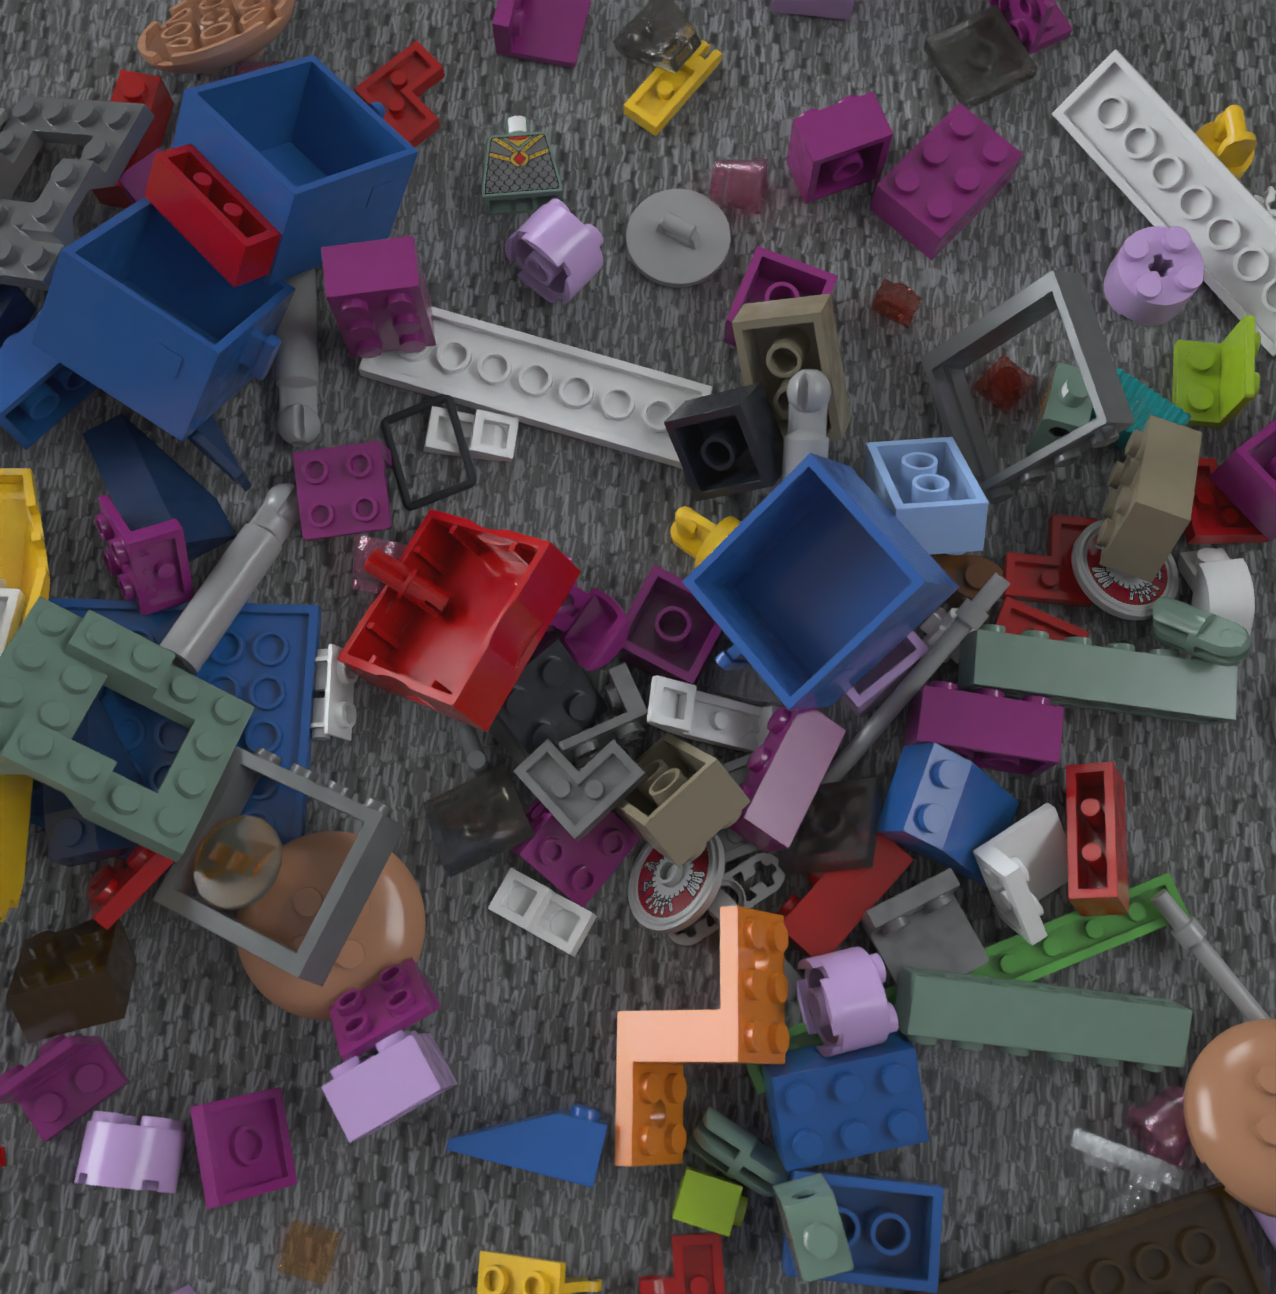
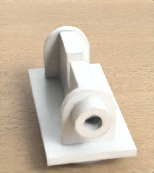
(336, 712)

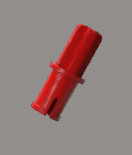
(407, 582)

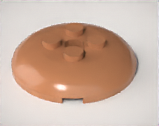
(221, 38)
(384, 934)
(1234, 1111)

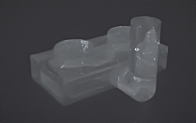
(1143, 1169)

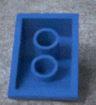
(944, 808)
(551, 1143)

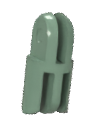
(1199, 632)
(736, 1153)

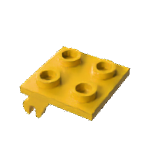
(528, 1275)

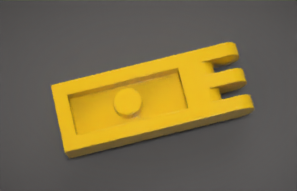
(668, 91)

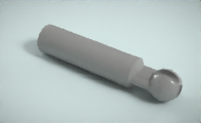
(299, 364)
(807, 418)
(233, 580)

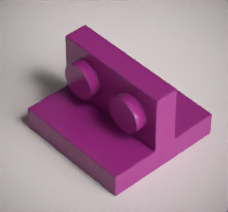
(243, 1147)

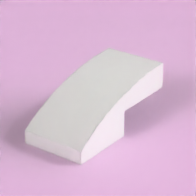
(486, 434)
(542, 912)

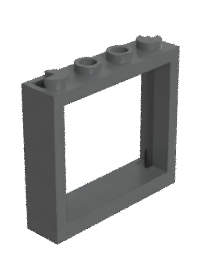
(956, 406)
(346, 895)

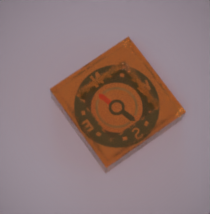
(309, 1252)

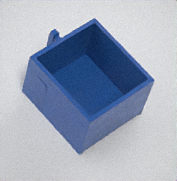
(302, 156)
(158, 321)
(817, 585)

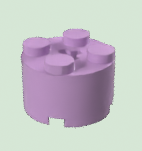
(556, 252)
(1154, 275)
(845, 1000)
(132, 1155)

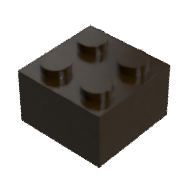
(72, 979)

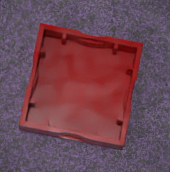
(476, 649)

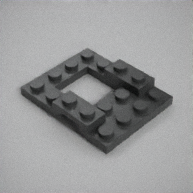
(39, 230)

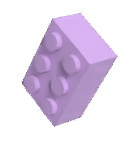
(386, 1086)

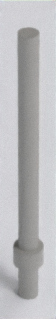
(970, 615)
(1191, 935)

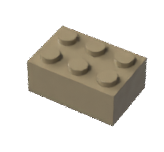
(788, 336)
(1149, 498)
(681, 800)

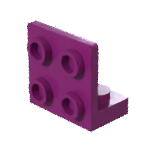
(1035, 22)
(541, 29)
(343, 490)
(148, 561)
(571, 865)
(382, 1008)
(63, 1082)

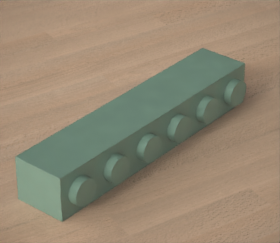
(1098, 676)
(1041, 1018)

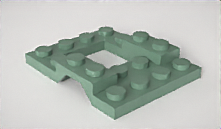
(47, 688)

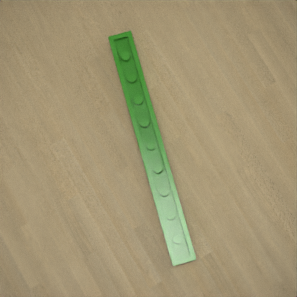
(1067, 942)

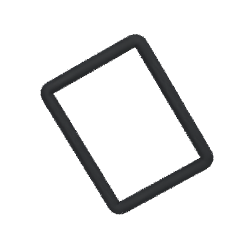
(472, 479)

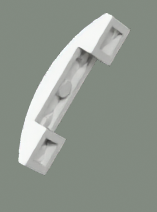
(706, 717)

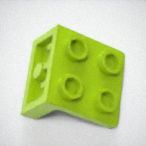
(1217, 378)

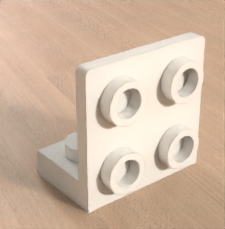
(1024, 868)

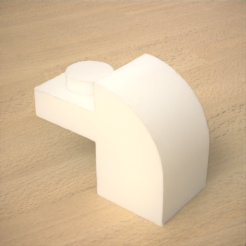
(1219, 584)

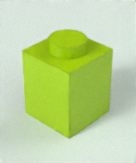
(709, 1201)

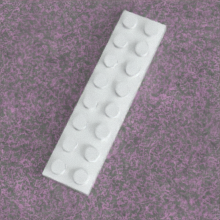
(1178, 184)
(542, 384)

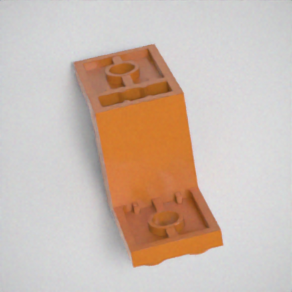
(659, 1042)

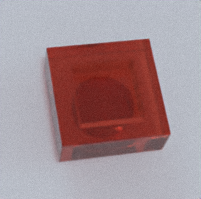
(896, 302)
(1004, 384)

